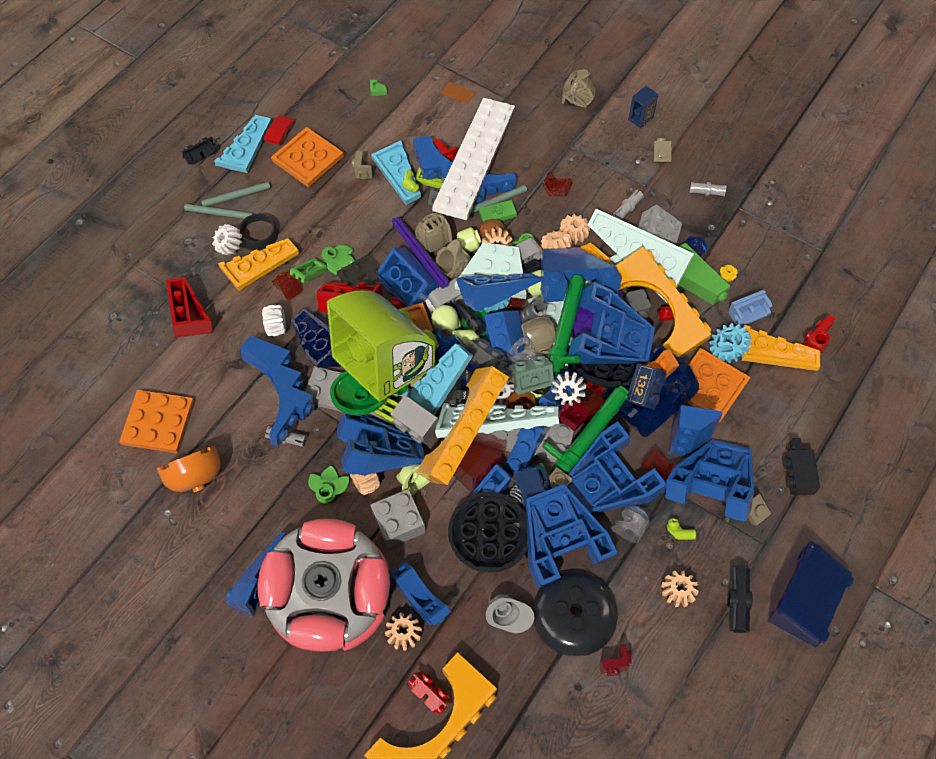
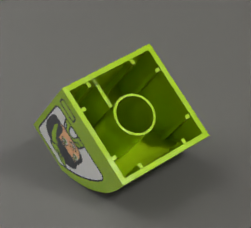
(378, 342)

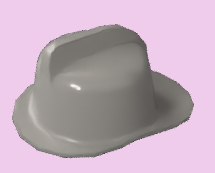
(509, 614)

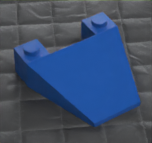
(562, 263)
(616, 333)
(375, 446)
(717, 472)
(604, 481)
(558, 526)

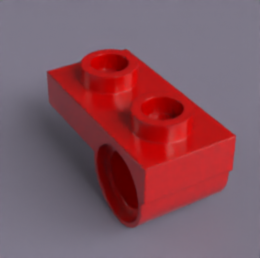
(820, 334)

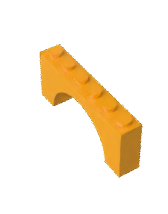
(642, 271)
(483, 391)
(471, 695)

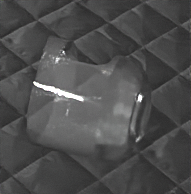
(527, 354)
(634, 520)

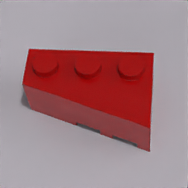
(331, 290)
(186, 311)

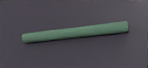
(236, 194)
(499, 198)
(216, 211)

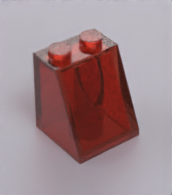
(476, 464)

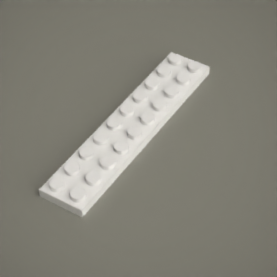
(473, 159)

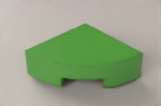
(377, 88)

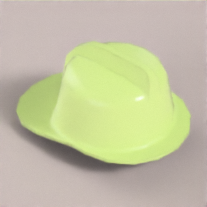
(411, 480)

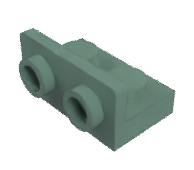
(532, 374)

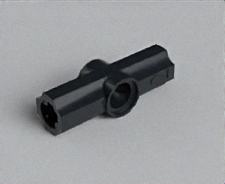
(739, 599)

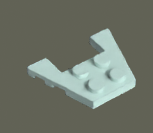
(495, 260)

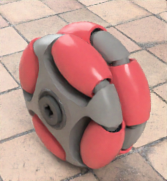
(325, 586)

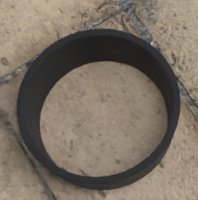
(258, 245)

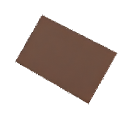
(458, 93)

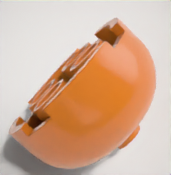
(191, 471)

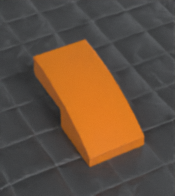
(665, 362)

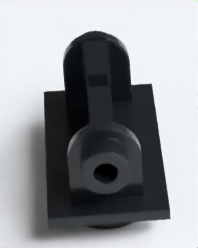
(193, 152)

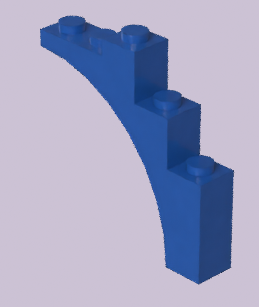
(435, 165)
(276, 365)
(530, 439)

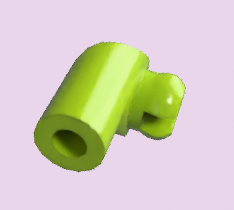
(408, 183)
(679, 533)

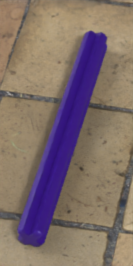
(420, 252)

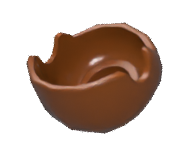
(488, 224)
(526, 400)

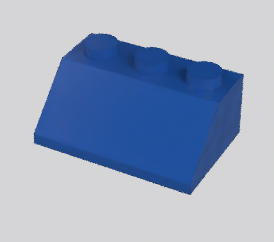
(406, 277)
(503, 330)
(692, 429)

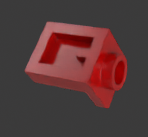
(450, 153)

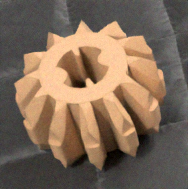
(575, 227)
(498, 236)
(556, 240)
(366, 483)
(676, 581)
(405, 624)

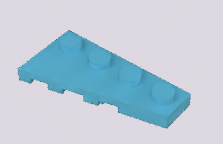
(245, 146)
(393, 164)
(439, 381)

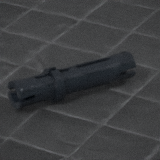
(472, 320)

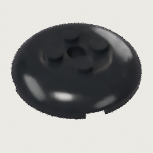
(606, 374)
(488, 513)
(570, 633)

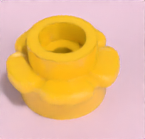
(728, 277)

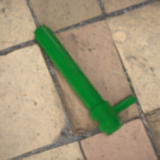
(558, 353)
(570, 457)

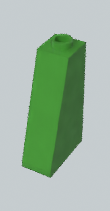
(703, 280)

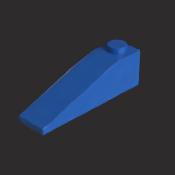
(485, 292)
(244, 594)

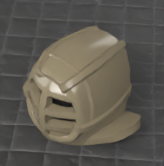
(581, 90)
(433, 233)
(452, 259)
(541, 333)

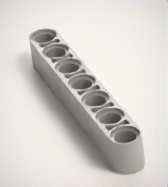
(528, 251)

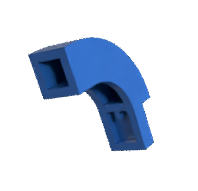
(418, 595)

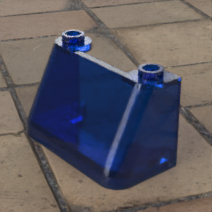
(677, 390)
(812, 595)

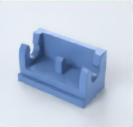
(750, 308)

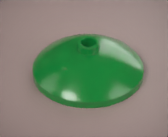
(352, 397)

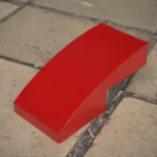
(278, 130)

